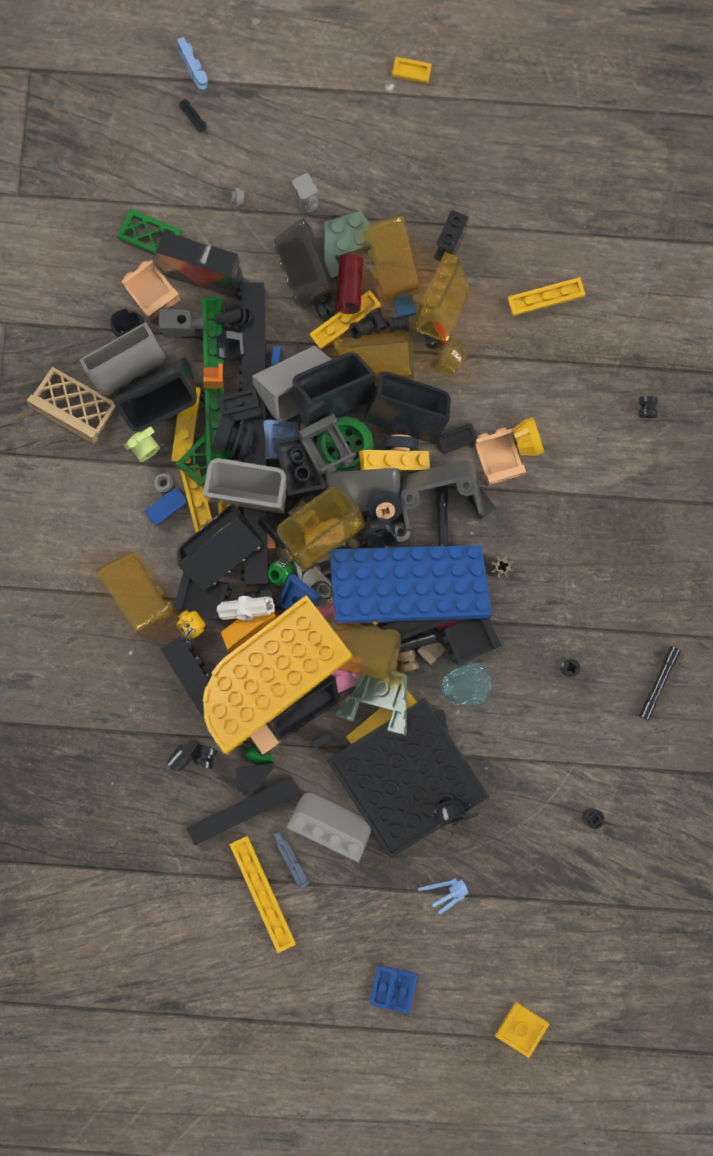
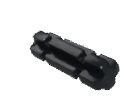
(192, 115)

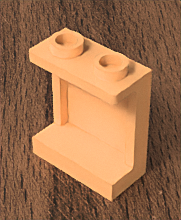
(150, 289)
(499, 456)

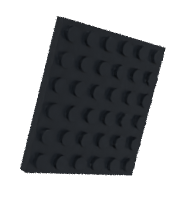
(404, 777)

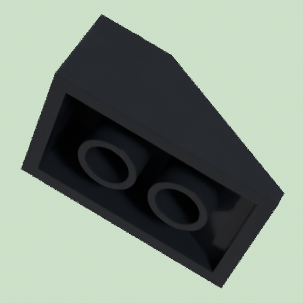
(299, 470)

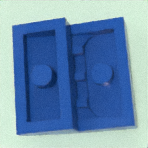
(393, 989)

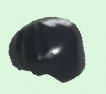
(380, 533)

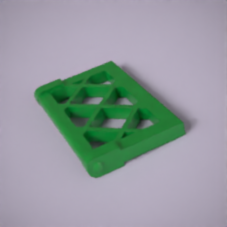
(146, 219)
(191, 453)

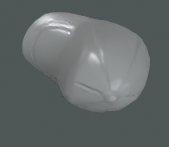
(321, 584)

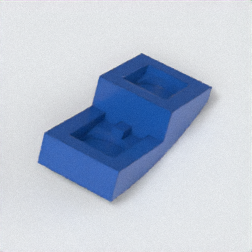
(166, 506)

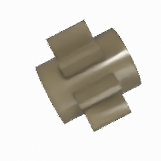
(500, 572)

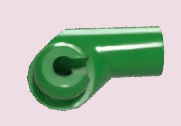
(256, 757)

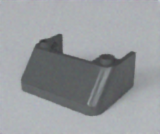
(461, 473)

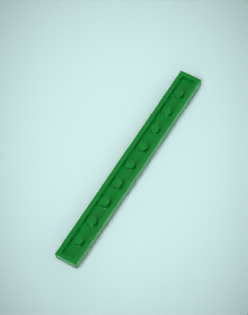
(210, 309)

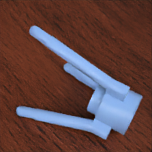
(457, 891)

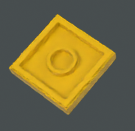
(522, 1029)

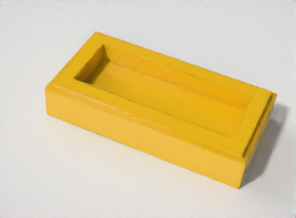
(411, 70)

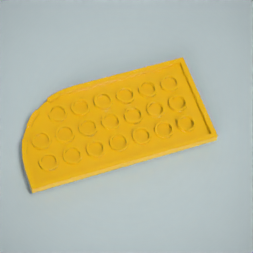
(270, 673)

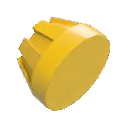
(528, 438)

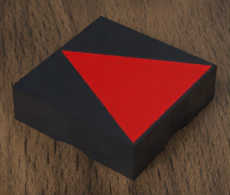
(199, 264)

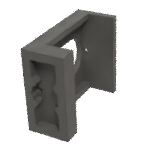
(328, 424)

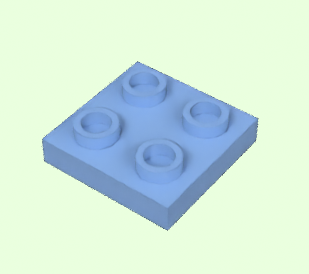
(277, 430)

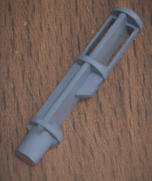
(291, 860)

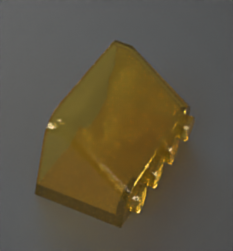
(392, 258)
(443, 299)
(381, 352)
(320, 527)
(136, 592)
(373, 649)

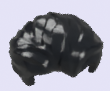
(125, 321)

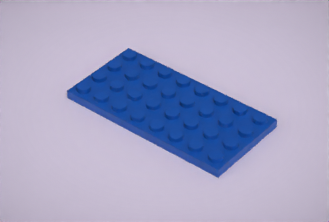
(409, 584)

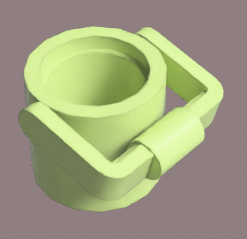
(143, 444)

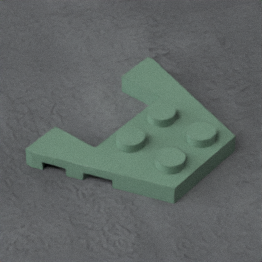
(343, 237)
(381, 694)

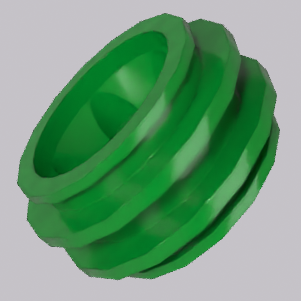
(359, 431)

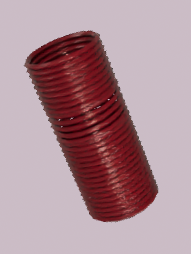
(349, 283)

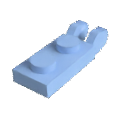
(192, 64)

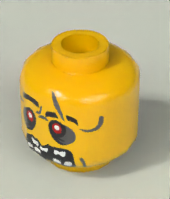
(190, 624)

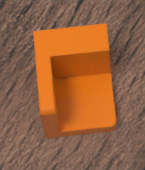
(213, 377)

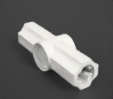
(245, 608)

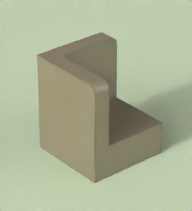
(431, 652)

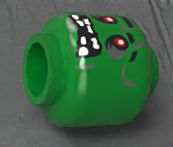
(280, 570)

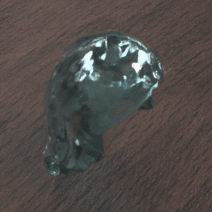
(467, 684)

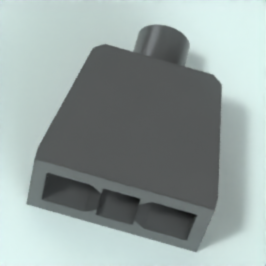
(179, 322)

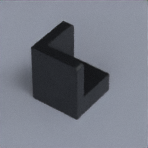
(230, 345)

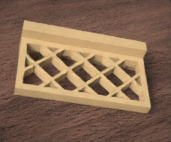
(61, 416)

